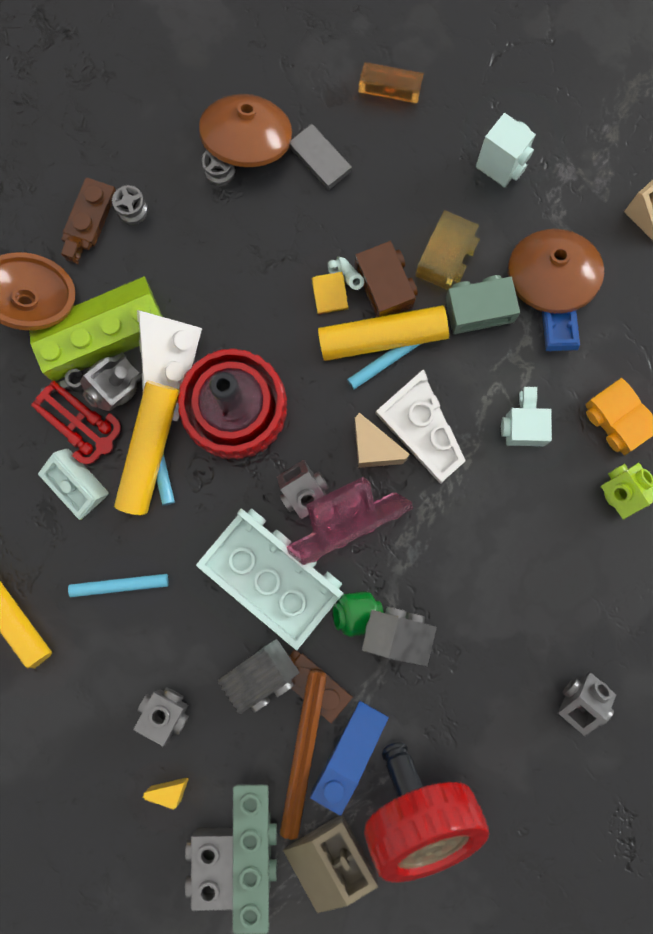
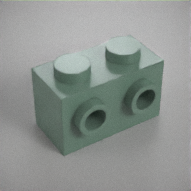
(482, 304)

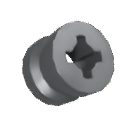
(217, 177)
(125, 198)

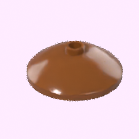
(245, 130)
(554, 283)
(33, 292)

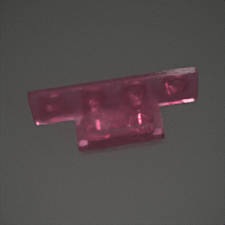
(344, 517)

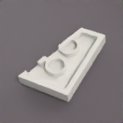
(166, 350)
(420, 425)

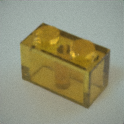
(447, 249)

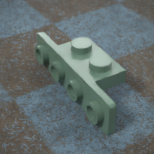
(252, 858)

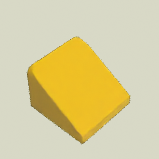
(330, 292)
(167, 794)

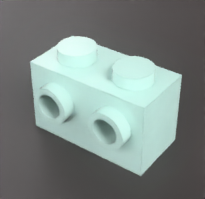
(506, 150)

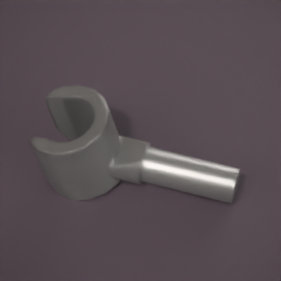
(68, 377)

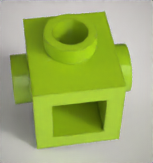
(629, 489)

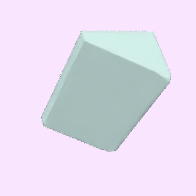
(72, 483)

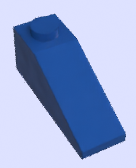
(349, 758)

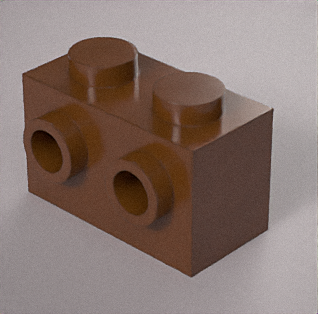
(385, 279)

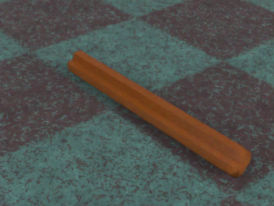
(303, 754)

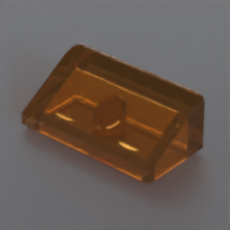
(390, 82)

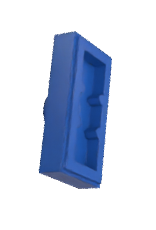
(561, 331)

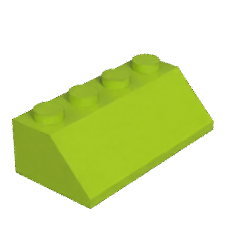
(94, 330)

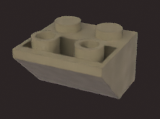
(331, 866)

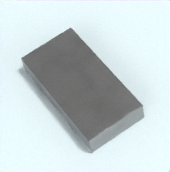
(320, 157)

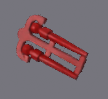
(103, 445)

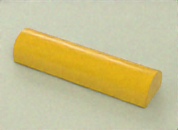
(383, 333)
(146, 448)
(20, 632)

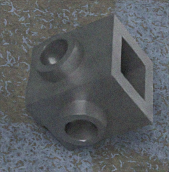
(301, 487)
(587, 703)
(153, 724)

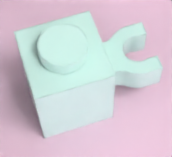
(527, 424)

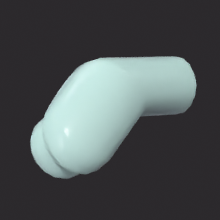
(350, 275)

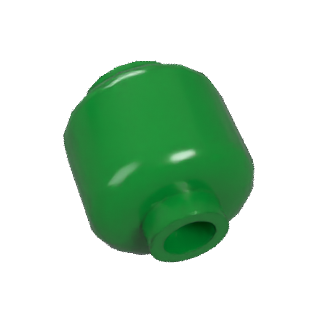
(354, 611)

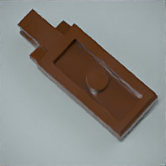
(86, 218)
(334, 697)

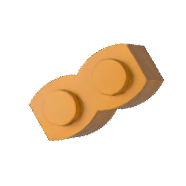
(621, 416)

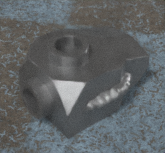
(110, 382)

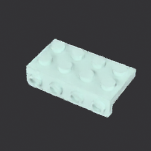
(269, 581)

